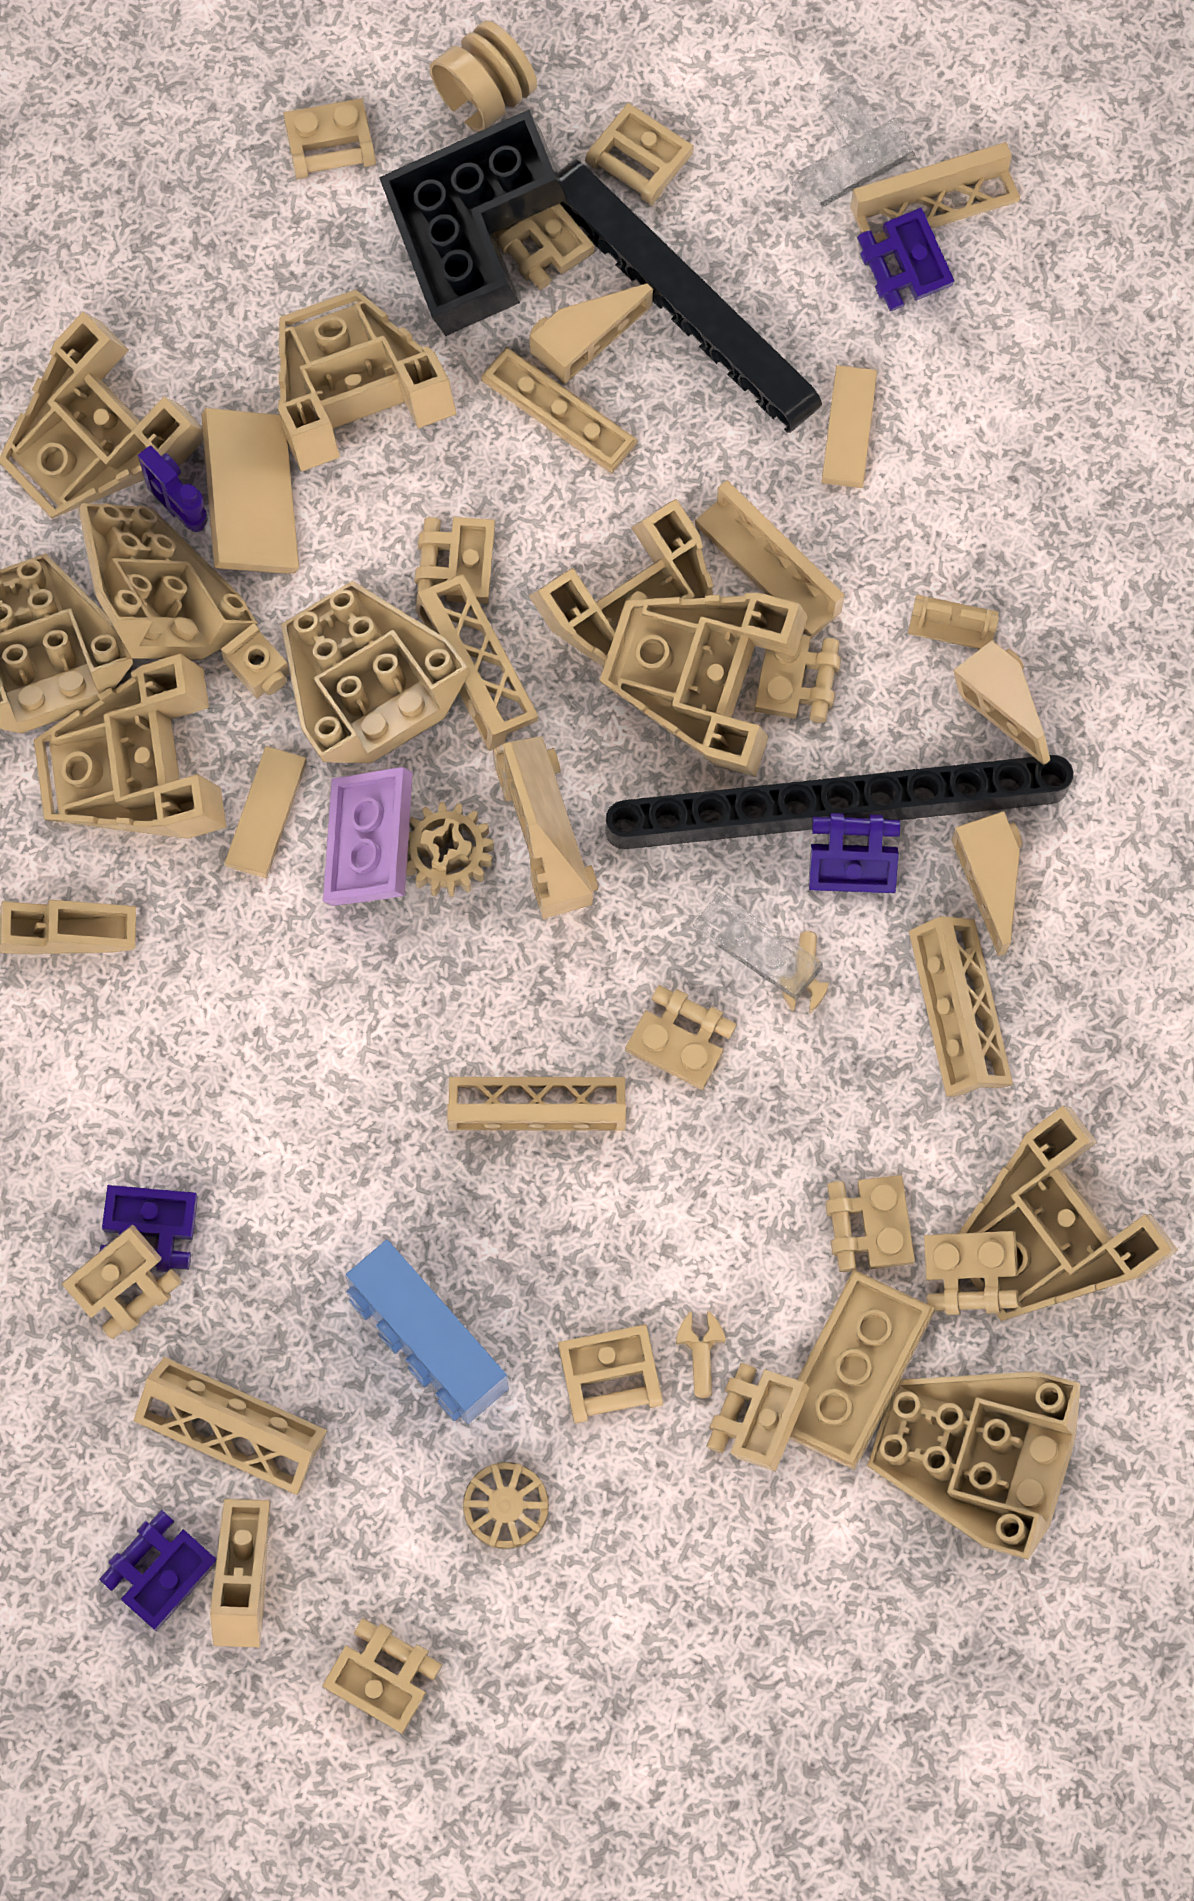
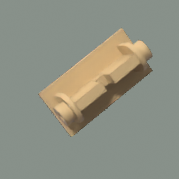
(952, 622)

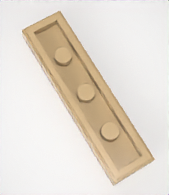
(559, 410)

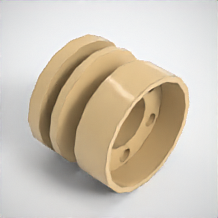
(485, 71)

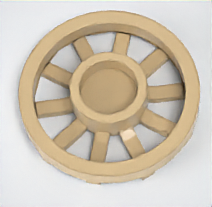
(505, 1505)

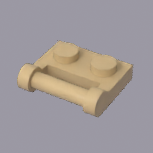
(328, 127)
(647, 144)
(608, 1358)

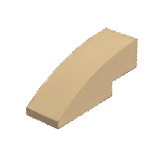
(66, 927)

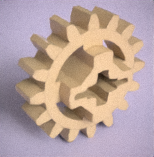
(463, 854)

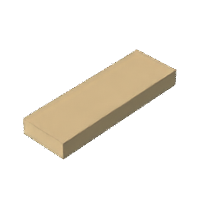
(849, 426)
(265, 812)

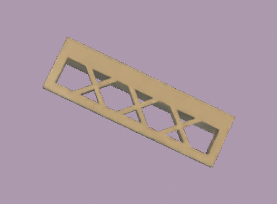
(937, 181)
(765, 557)
(475, 690)
(953, 1005)
(537, 1114)
(230, 1416)

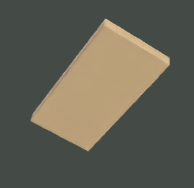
(249, 491)
(857, 1367)

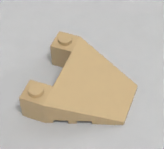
(351, 369)
(80, 435)
(676, 572)
(688, 663)
(120, 758)
(556, 866)
(1058, 1236)

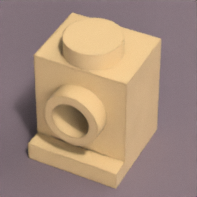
(260, 678)

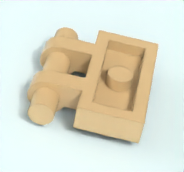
(557, 237)
(470, 554)
(783, 675)
(675, 1049)
(884, 1223)
(971, 1256)
(112, 1272)
(768, 1419)
(373, 1687)

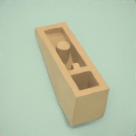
(585, 329)
(997, 688)
(990, 862)
(240, 1574)

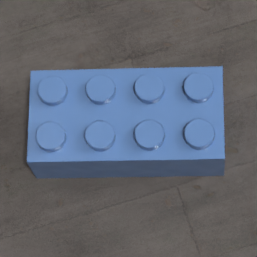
(427, 1332)

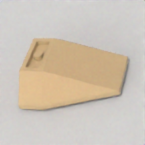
(157, 585)
(53, 646)
(367, 675)
(982, 1452)

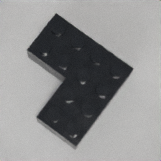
(456, 203)

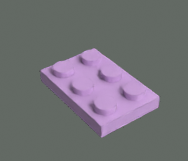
(368, 837)

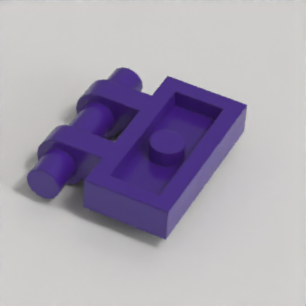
(917, 254)
(178, 499)
(854, 866)
(154, 1214)
(167, 1579)

